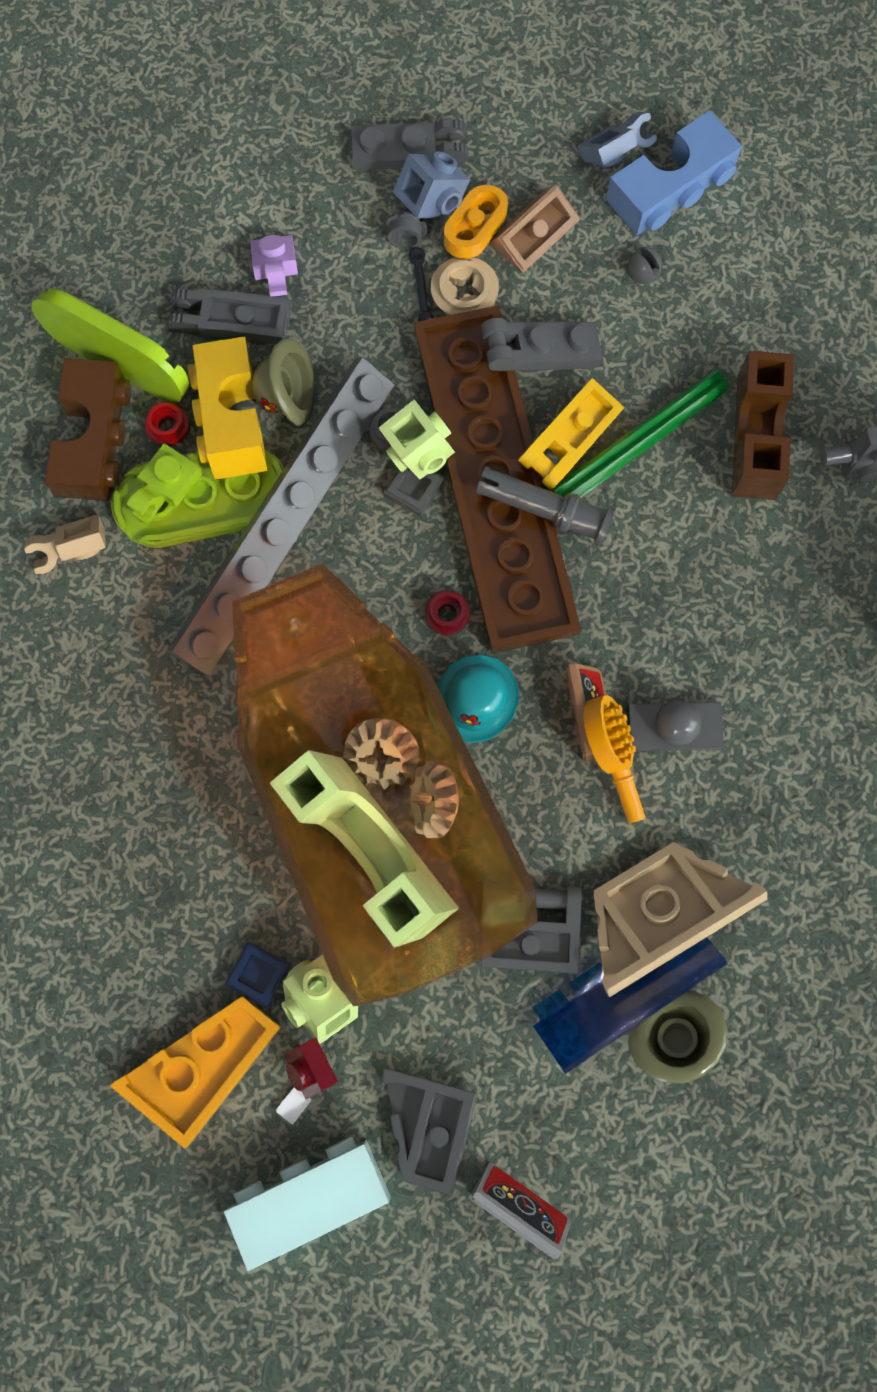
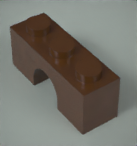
(760, 451)
(87, 464)

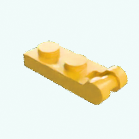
(572, 433)

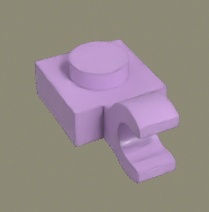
(273, 260)

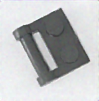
(546, 944)

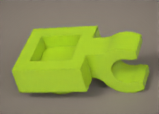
(164, 479)

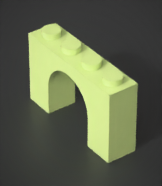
(329, 794)

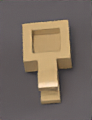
(72, 540)

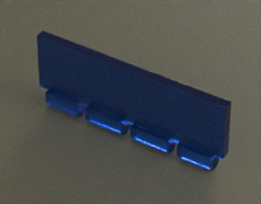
(594, 1020)

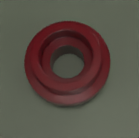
(447, 599)

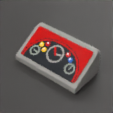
(521, 1210)

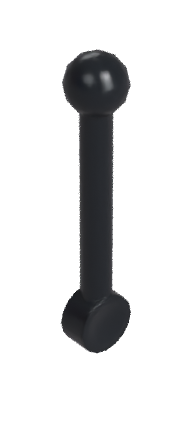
(417, 257)

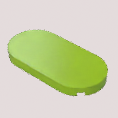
(106, 339)
(206, 510)

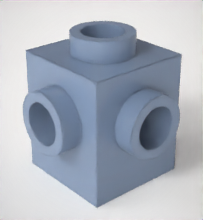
(431, 185)

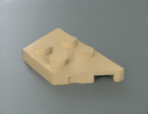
(664, 910)

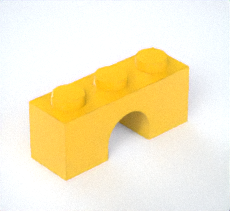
(230, 437)

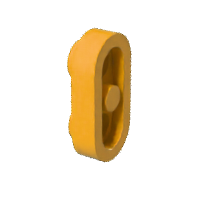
(470, 229)

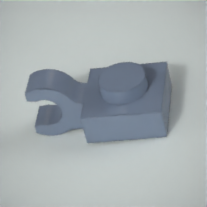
(610, 144)

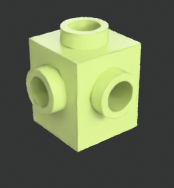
(417, 440)
(316, 1000)

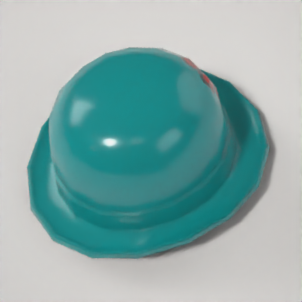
(479, 696)

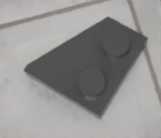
(430, 1128)

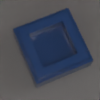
(257, 974)

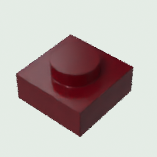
(309, 1069)

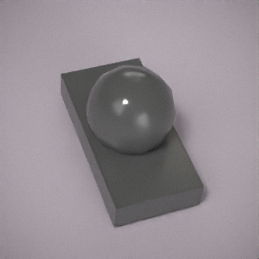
(676, 726)

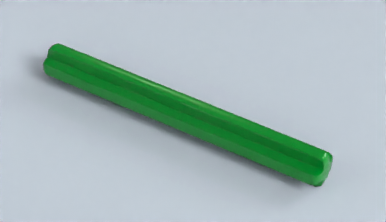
(643, 435)

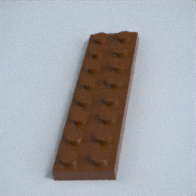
(509, 550)

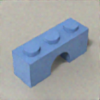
(649, 195)

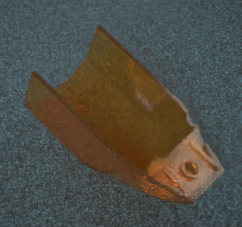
(305, 678)

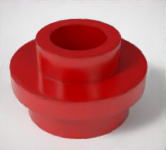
(161, 413)

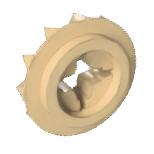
(459, 272)
(394, 740)
(435, 816)

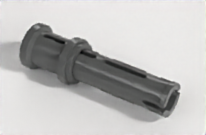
(567, 511)

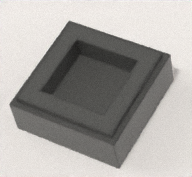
(413, 492)

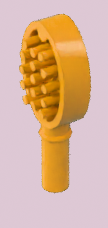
(613, 750)

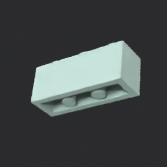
(306, 1202)

